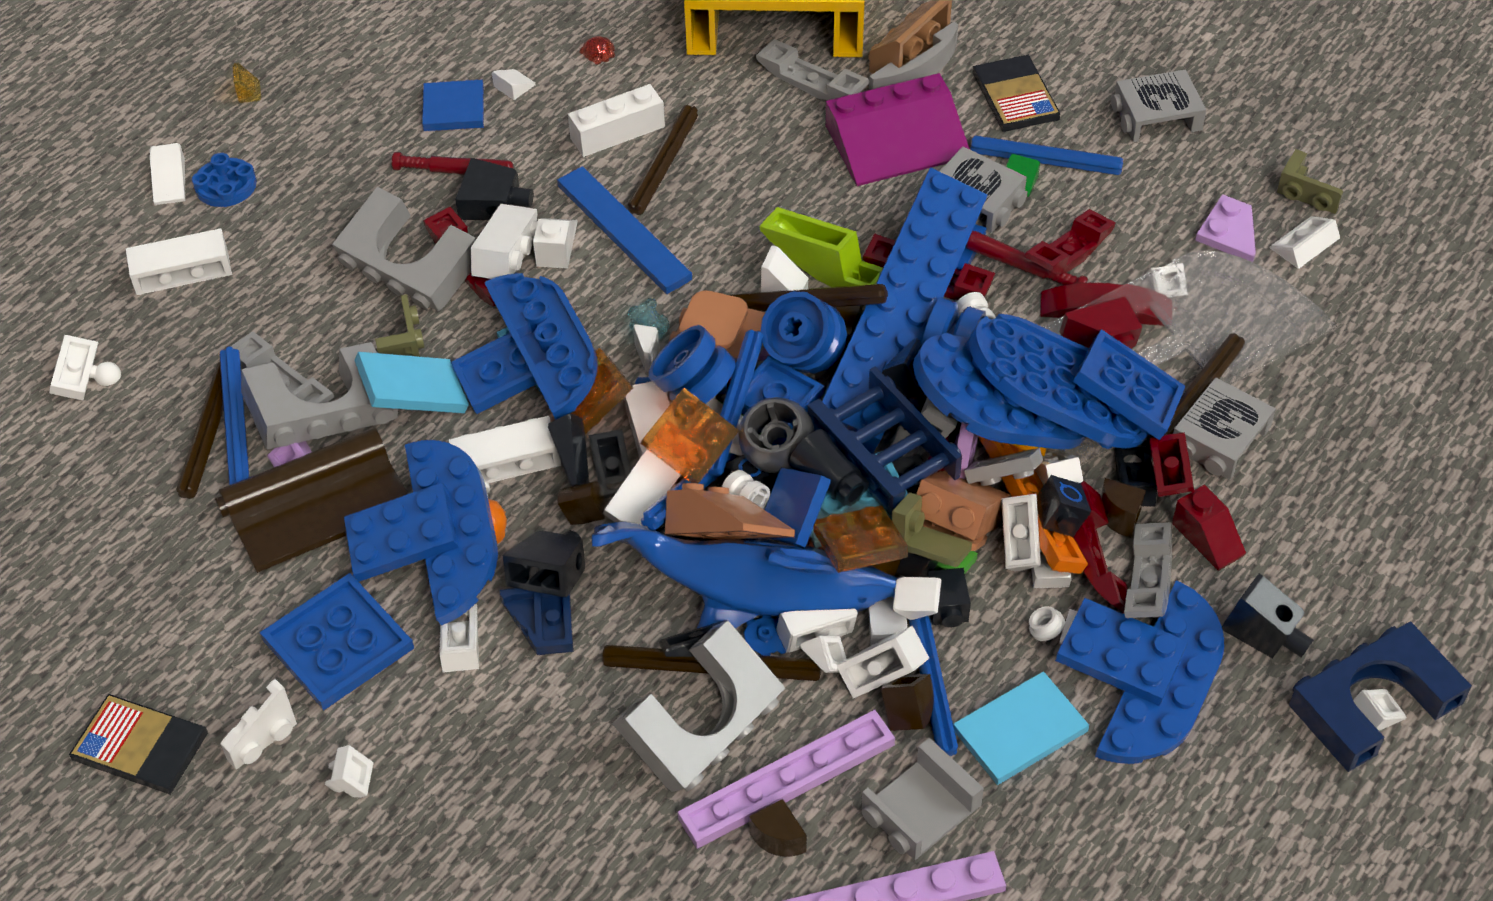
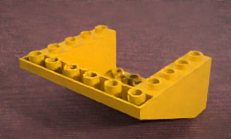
(703, 20)

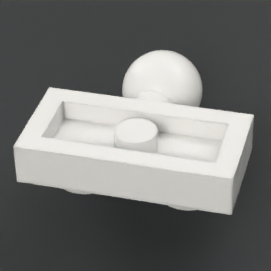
(76, 367)

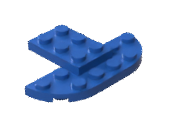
(542, 349)
(441, 522)
(1158, 667)

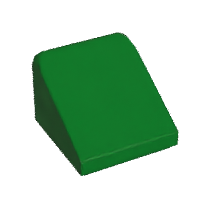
(1026, 167)

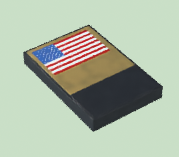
(1016, 93)
(139, 744)

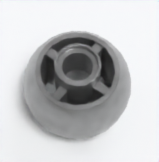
(770, 418)

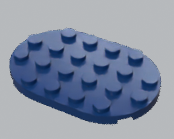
(1038, 372)
(958, 388)

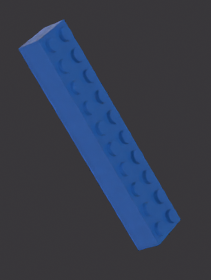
(915, 279)

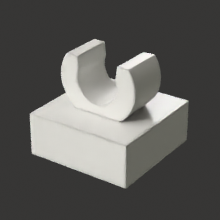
(350, 772)

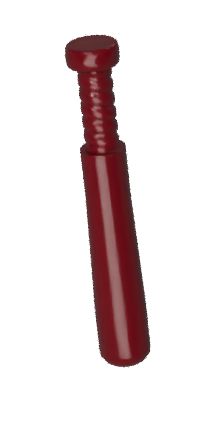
(439, 164)
(1011, 256)

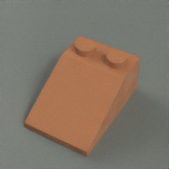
(719, 515)

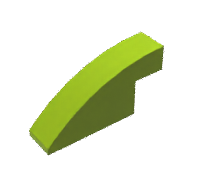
(820, 248)

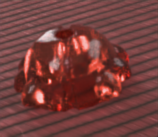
(598, 49)

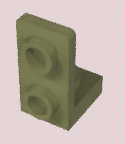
(1297, 186)
(404, 343)
(924, 540)

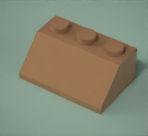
(911, 36)

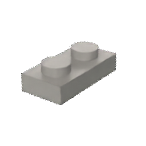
(1016, 464)

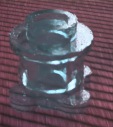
(647, 315)

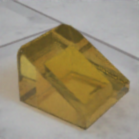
(246, 84)

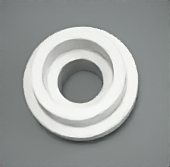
(1046, 623)

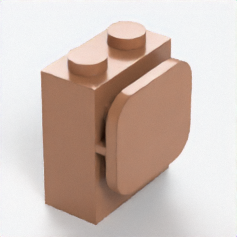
(722, 317)
(961, 507)

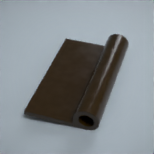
(308, 497)

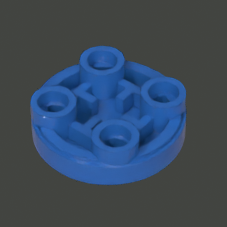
(224, 181)

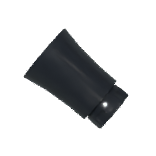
(822, 457)

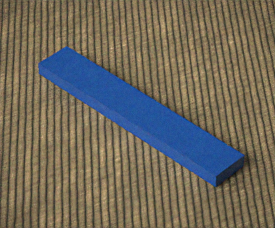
(625, 230)

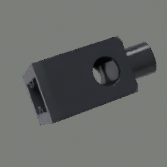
(487, 187)
(546, 563)
(1267, 620)

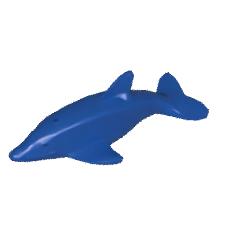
(751, 576)

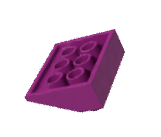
(895, 129)

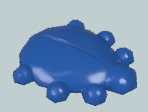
(763, 636)

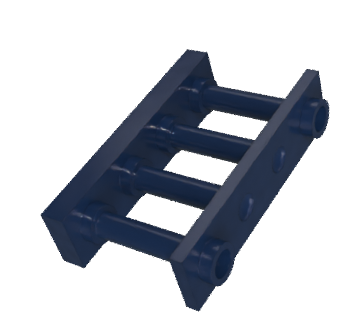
(882, 486)

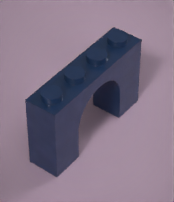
(1397, 656)

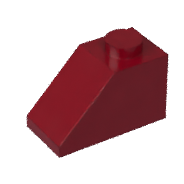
(1112, 316)
(1172, 464)
(1208, 527)

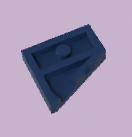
(541, 619)

